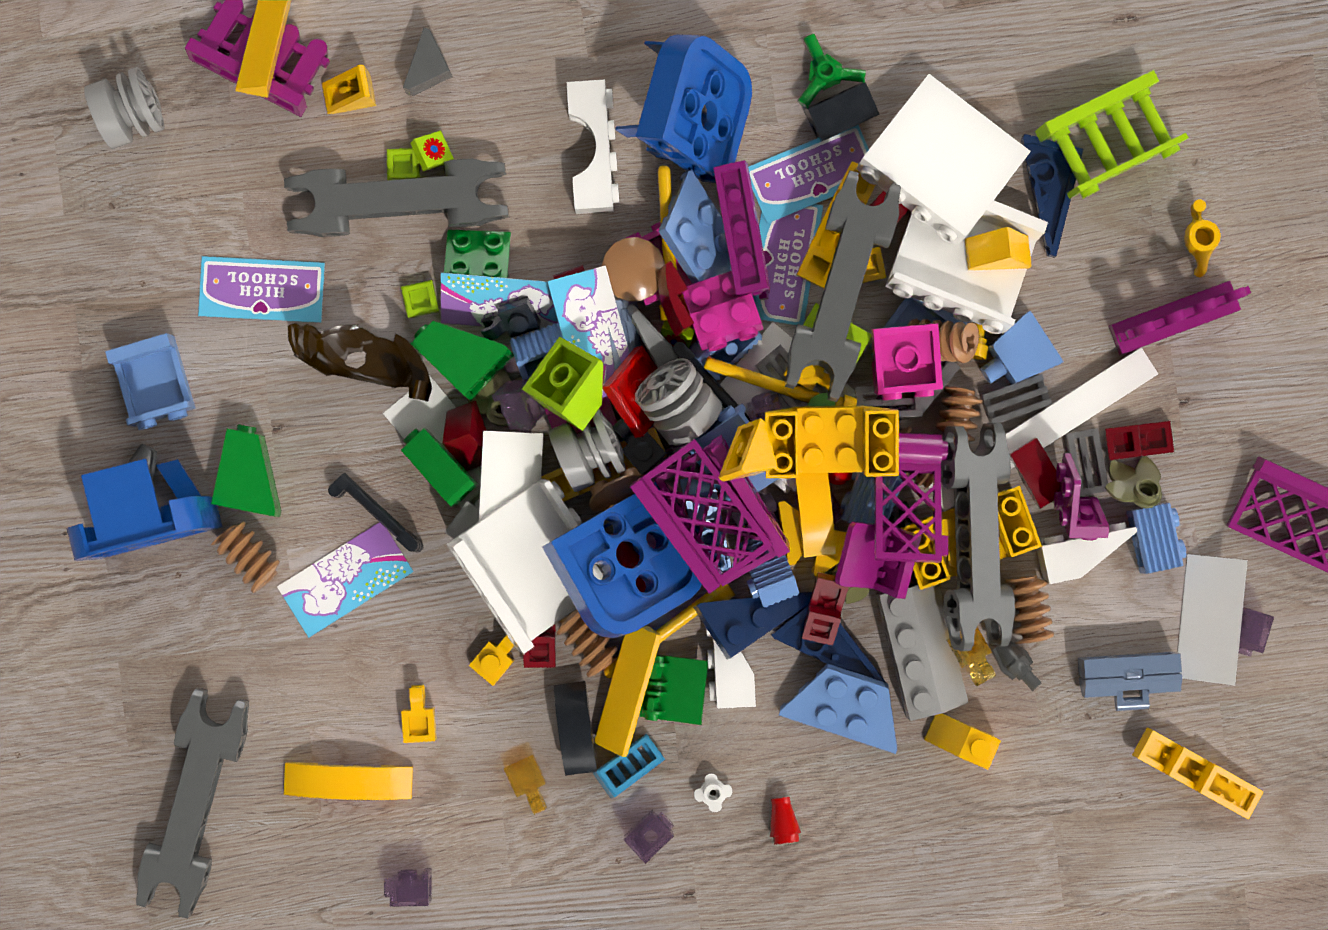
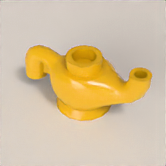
(1201, 238)

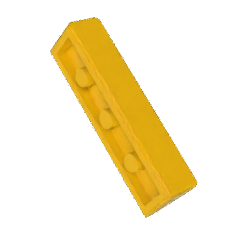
(263, 47)
(627, 690)

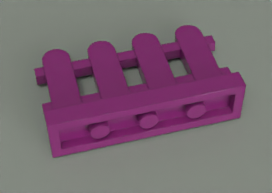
(287, 96)
(742, 229)
(1177, 316)

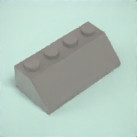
(920, 653)

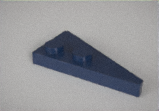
(1050, 182)
(743, 621)
(842, 654)

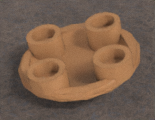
(633, 268)
(610, 493)

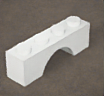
(588, 107)

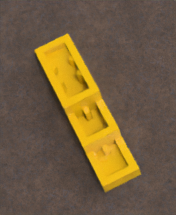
(1197, 773)

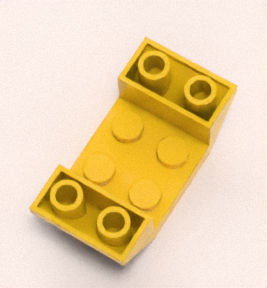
(834, 440)
(1016, 537)

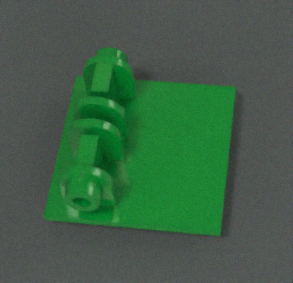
(477, 253)
(675, 690)

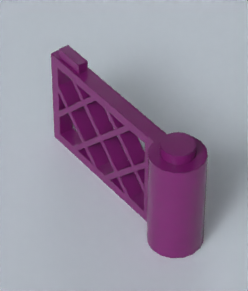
(916, 455)

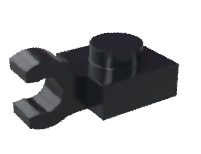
(515, 317)
(641, 451)

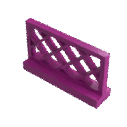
(1294, 484)
(749, 497)
(677, 532)

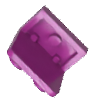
(1079, 515)
(858, 562)

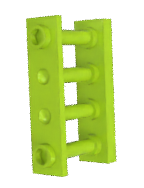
(1086, 118)

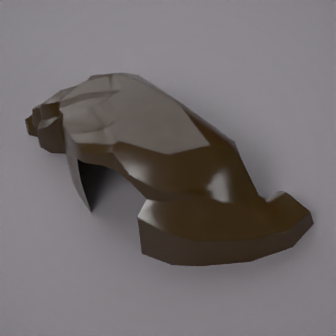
(385, 364)

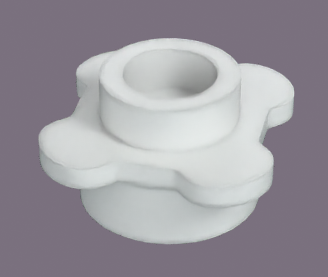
(722, 792)

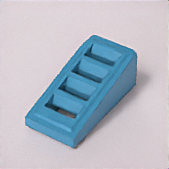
(606, 782)

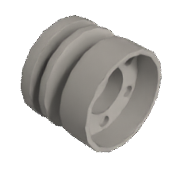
(120, 109)
(678, 401)
(587, 450)

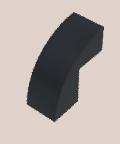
(575, 728)

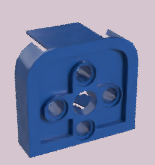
(685, 78)
(128, 512)
(614, 603)

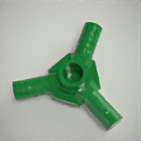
(825, 72)

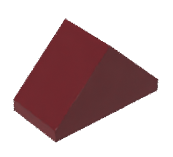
(465, 435)

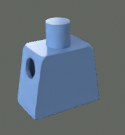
(1021, 352)

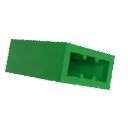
(461, 357)
(438, 466)
(246, 474)

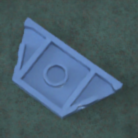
(695, 231)
(846, 706)

